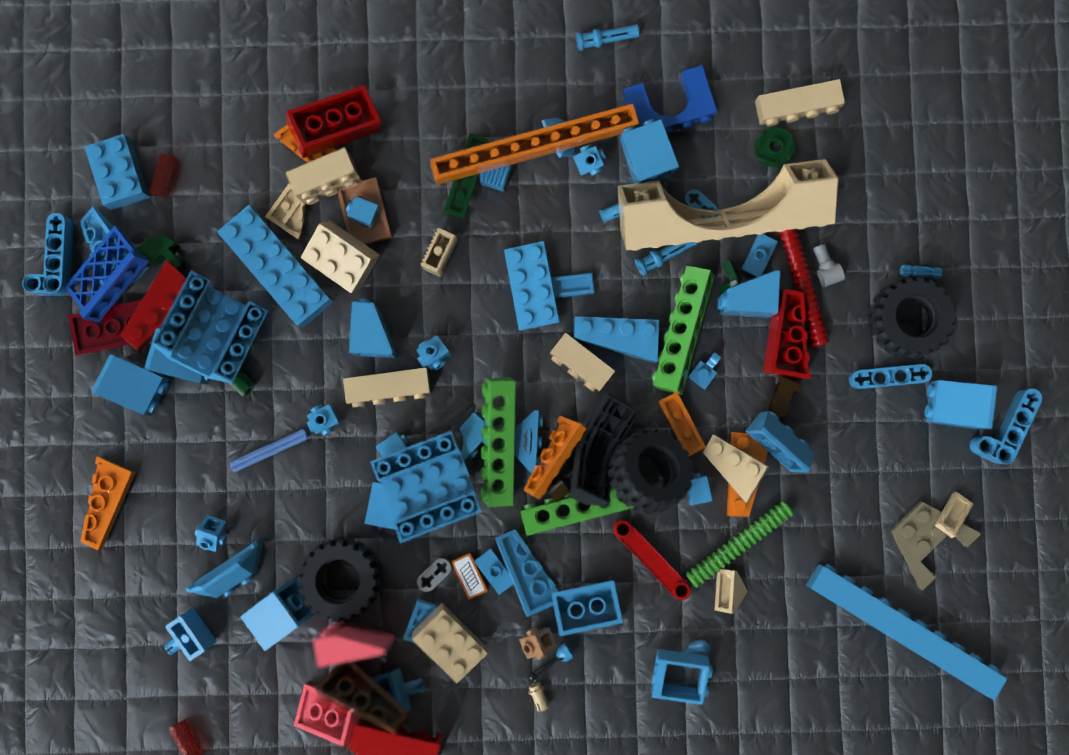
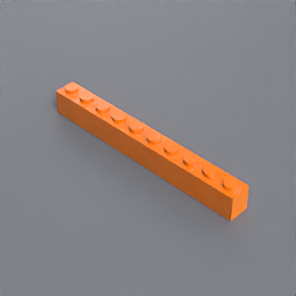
(533, 144)

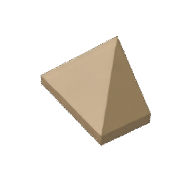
(729, 591)

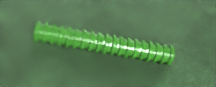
(739, 544)

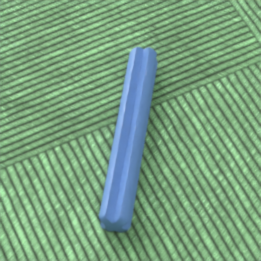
(269, 450)

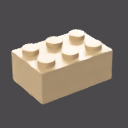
(323, 176)
(340, 256)
(449, 643)

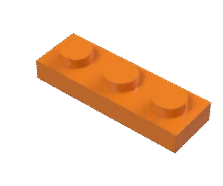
(681, 423)

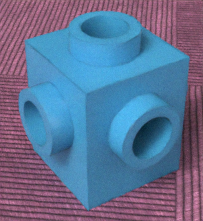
(582, 160)
(432, 353)
(330, 417)
(211, 533)

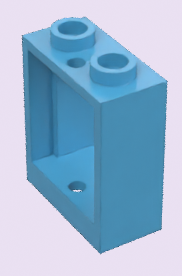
(676, 692)

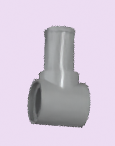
(829, 271)

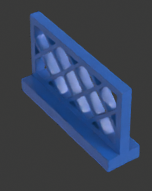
(114, 284)

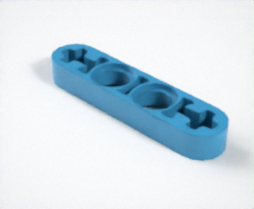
(890, 378)

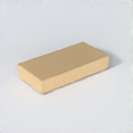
(953, 514)

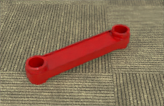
(652, 559)

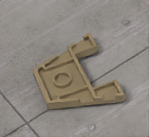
(918, 536)

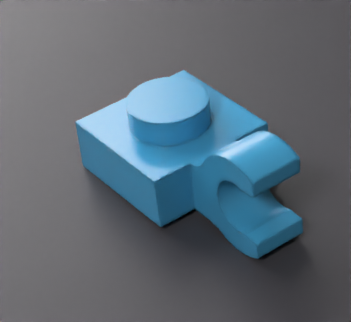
(703, 372)

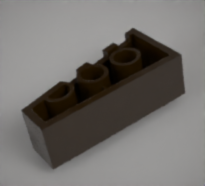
(359, 694)

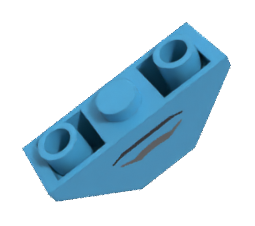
(527, 441)

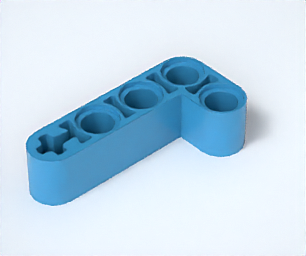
(52, 255)
(1010, 423)

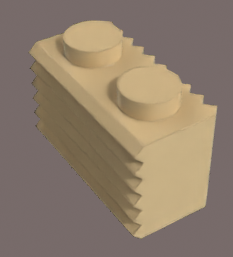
(439, 252)

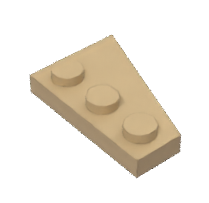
(736, 466)

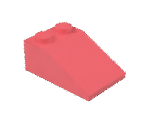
(325, 717)

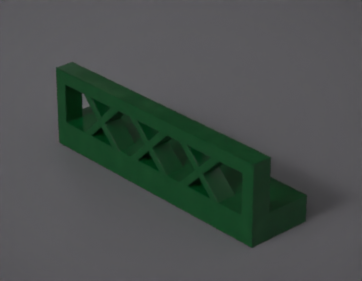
(462, 188)

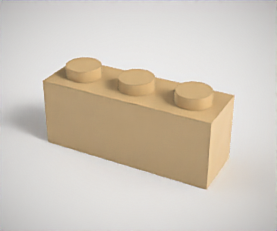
(581, 363)

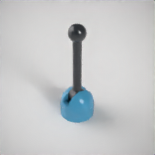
(563, 654)

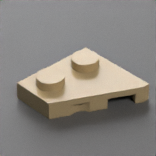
(288, 213)

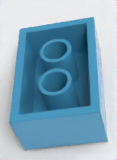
(117, 172)

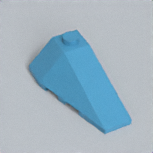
(95, 229)

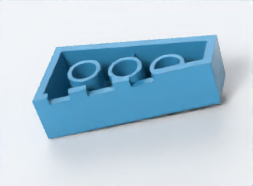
(622, 335)

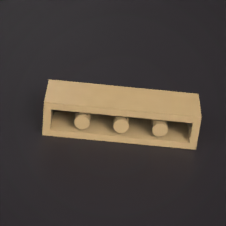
(800, 102)
(387, 386)

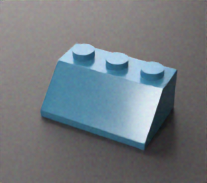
(781, 442)
(586, 608)

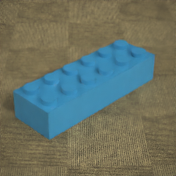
(275, 266)

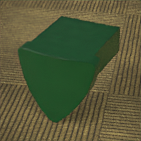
(732, 274)

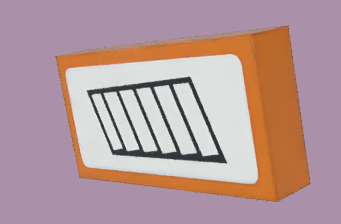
(469, 576)

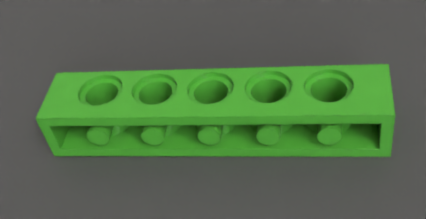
(693, 320)
(503, 493)
(534, 525)

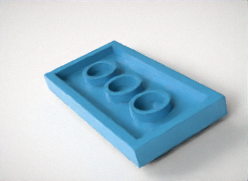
(532, 286)

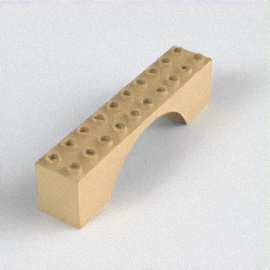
(797, 199)

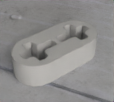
(437, 577)

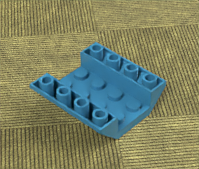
(208, 330)
(427, 486)

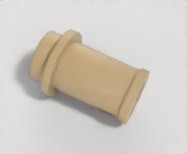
(538, 696)

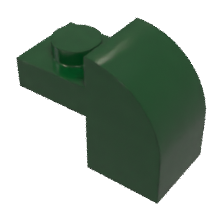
(162, 248)

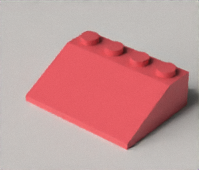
(350, 642)

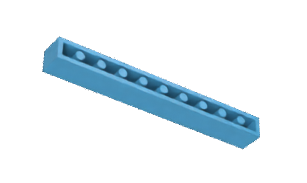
(907, 632)

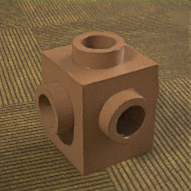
(537, 642)

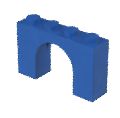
(699, 102)

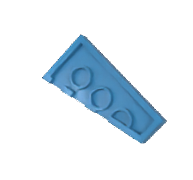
(526, 573)

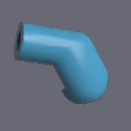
(698, 647)

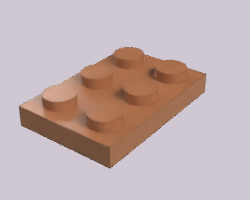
(368, 191)

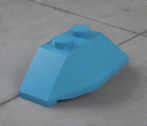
(230, 573)

